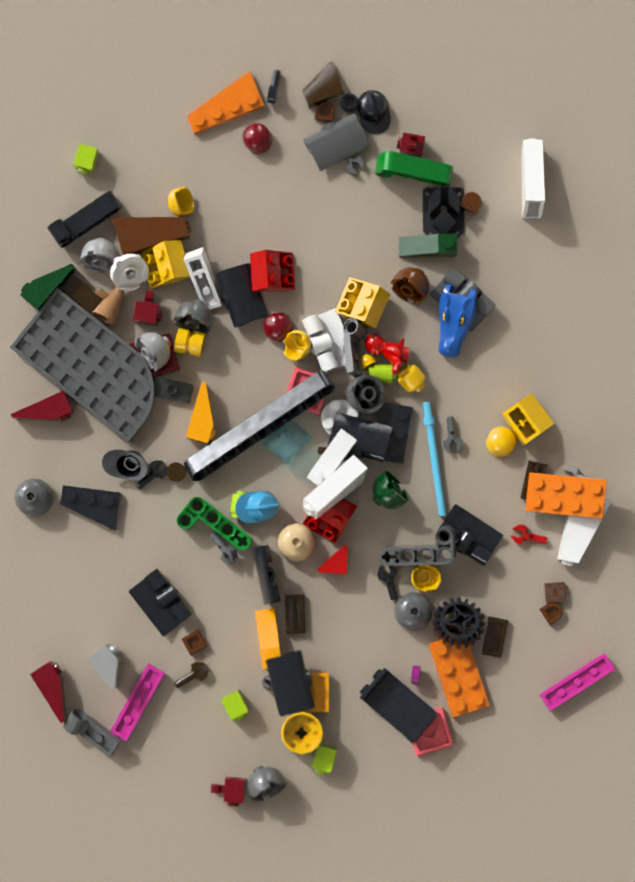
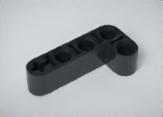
(84, 220)

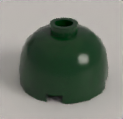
(388, 492)

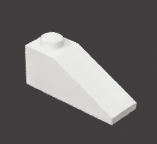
(202, 277)
(332, 457)

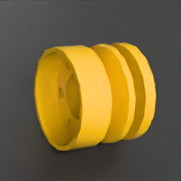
(309, 741)

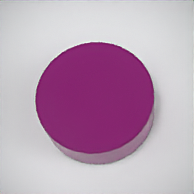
(415, 676)

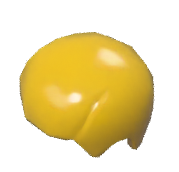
(181, 202)
(297, 345)
(501, 441)
(426, 577)

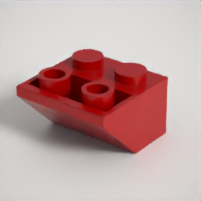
(272, 271)
(332, 521)

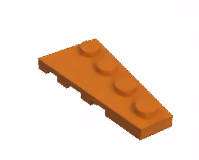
(232, 102)

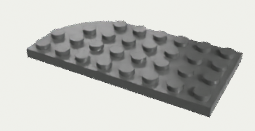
(89, 364)

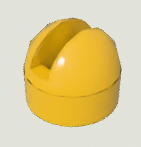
(368, 361)

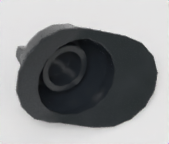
(374, 112)
(125, 464)

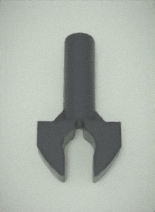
(350, 160)
(452, 436)
(228, 552)

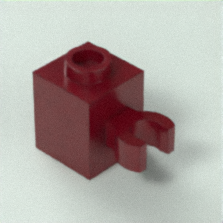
(411, 144)
(146, 311)
(232, 790)

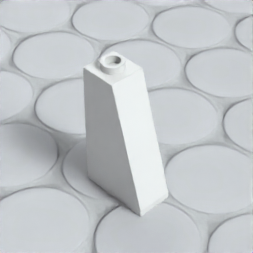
(532, 179)
(335, 487)
(577, 536)

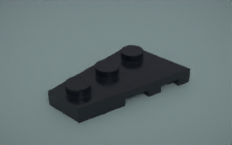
(93, 503)

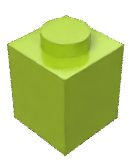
(86, 159)
(235, 706)
(324, 759)

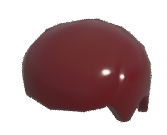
(257, 138)
(277, 326)

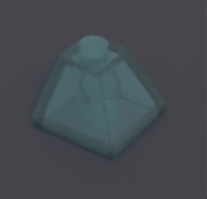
(286, 441)

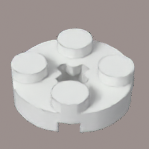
(125, 263)
(330, 410)

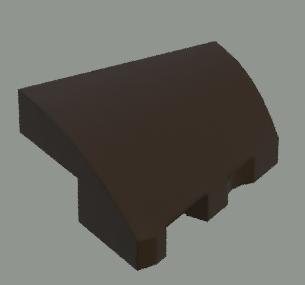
(323, 87)

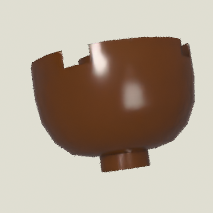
(411, 284)

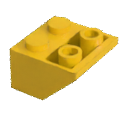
(165, 263)
(362, 302)
(527, 419)

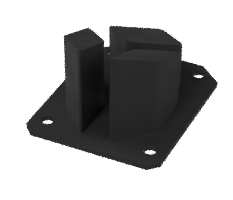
(444, 221)

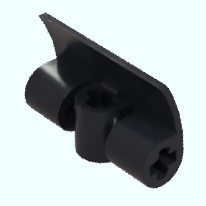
(238, 296)
(370, 436)
(473, 535)
(262, 556)
(160, 602)
(290, 683)

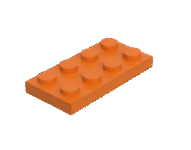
(566, 495)
(459, 677)

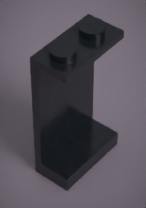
(398, 705)

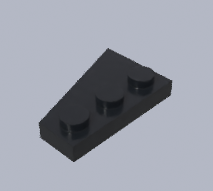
(399, 419)

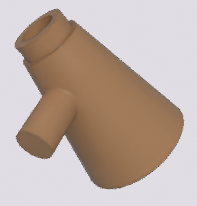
(109, 308)

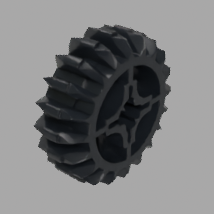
(444, 629)

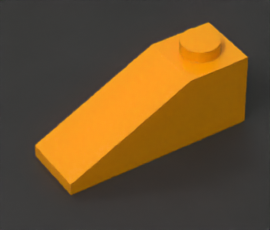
(202, 424)
(267, 635)

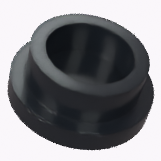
(349, 103)

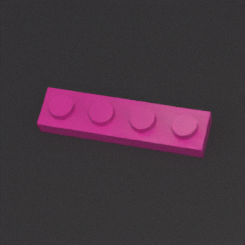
(576, 681)
(137, 702)

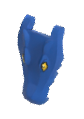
(456, 317)

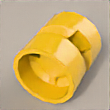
(189, 342)

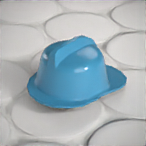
(256, 507)

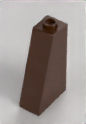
(142, 233)

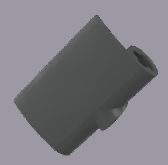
(337, 142)
(462, 287)

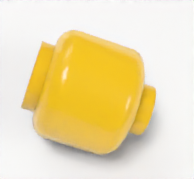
(411, 378)

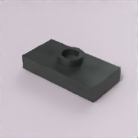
(172, 389)

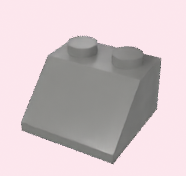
(108, 664)

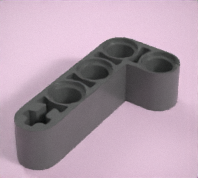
(417, 551)

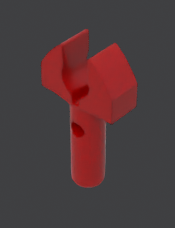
(527, 536)

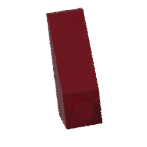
(49, 409)
(51, 686)

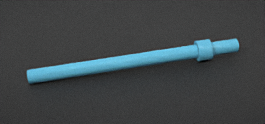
(429, 422)

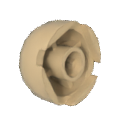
(296, 542)

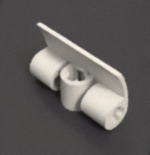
(326, 339)

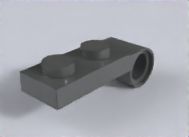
(352, 346)
(81, 723)

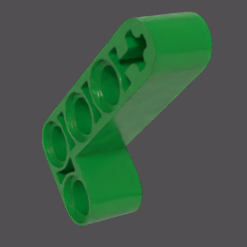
(413, 168)
(217, 526)

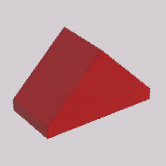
(336, 563)

